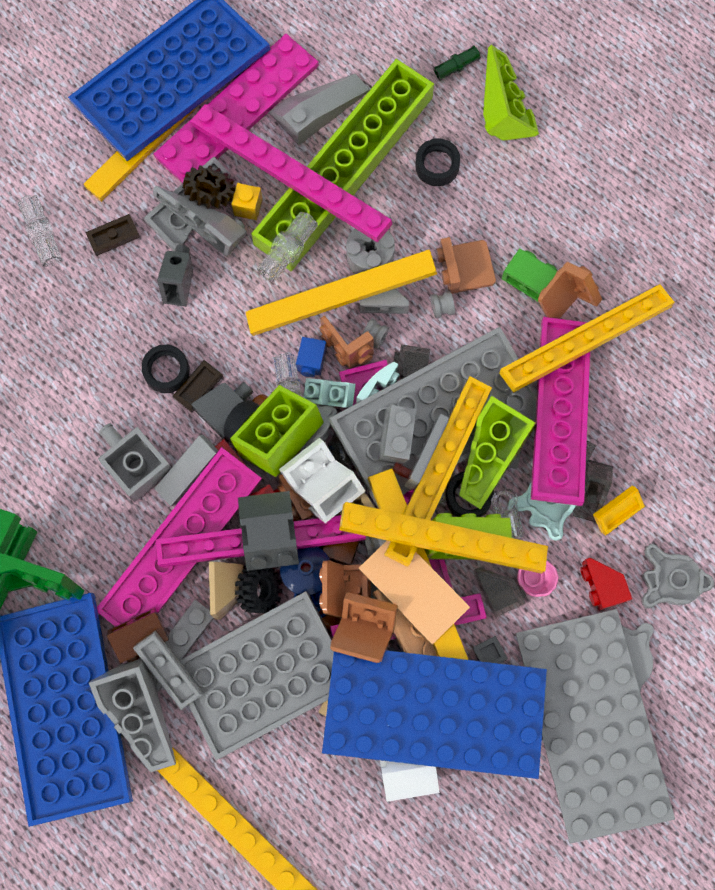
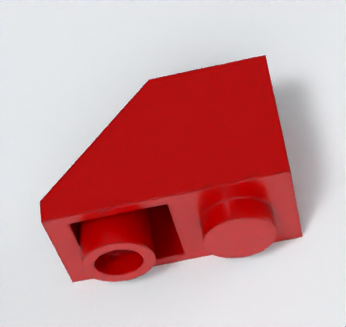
(607, 585)

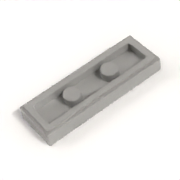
(426, 452)
(186, 470)
(168, 670)

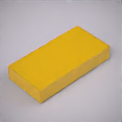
(618, 510)

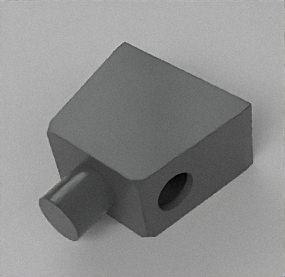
(176, 276)
(218, 403)

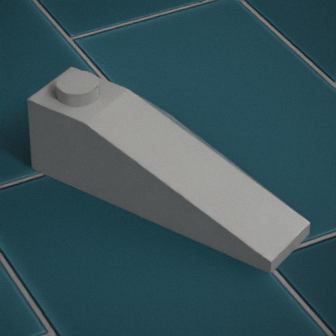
(313, 109)
(210, 224)
(134, 707)

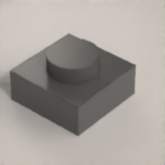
(490, 651)

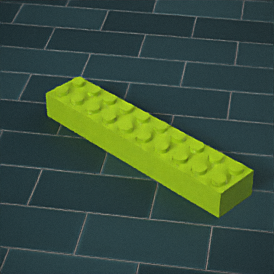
(353, 150)

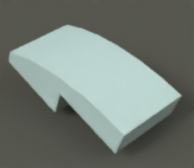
(381, 380)
(329, 392)

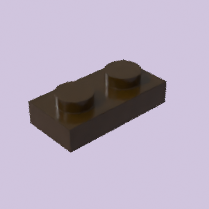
(112, 234)

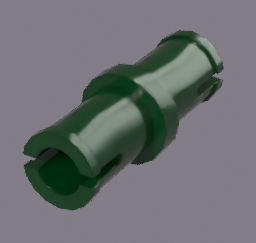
(457, 62)

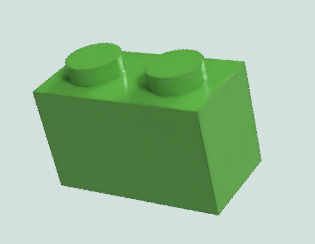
(528, 273)

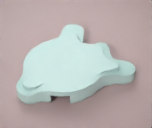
(545, 514)

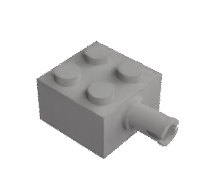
(132, 461)

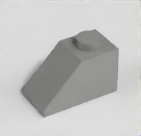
(387, 302)

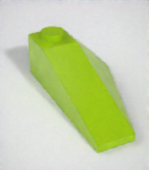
(503, 104)
(496, 443)

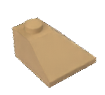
(222, 587)

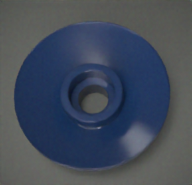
(300, 581)

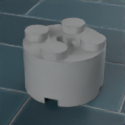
(378, 255)

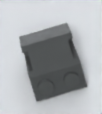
(268, 530)

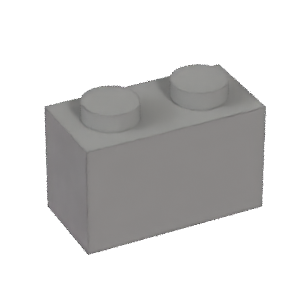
(397, 434)

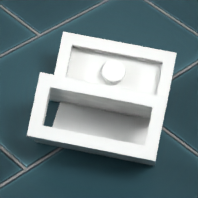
(321, 480)
(408, 780)

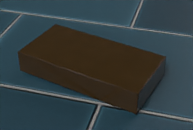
(197, 385)

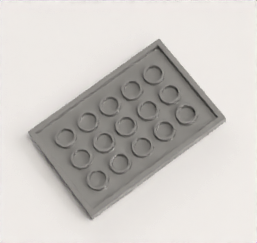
(261, 675)

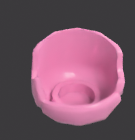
(536, 583)

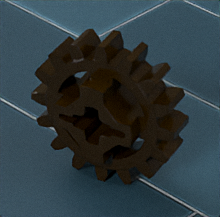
(208, 187)

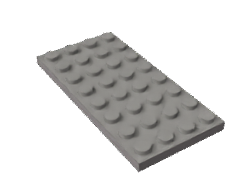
(432, 393)
(596, 728)

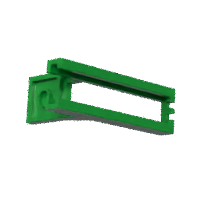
(20, 574)

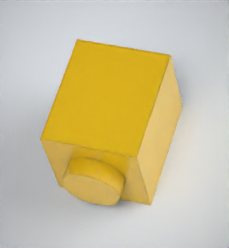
(247, 201)

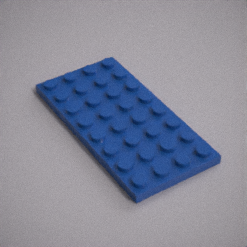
(168, 74)
(437, 713)
(63, 742)

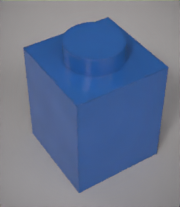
(311, 357)

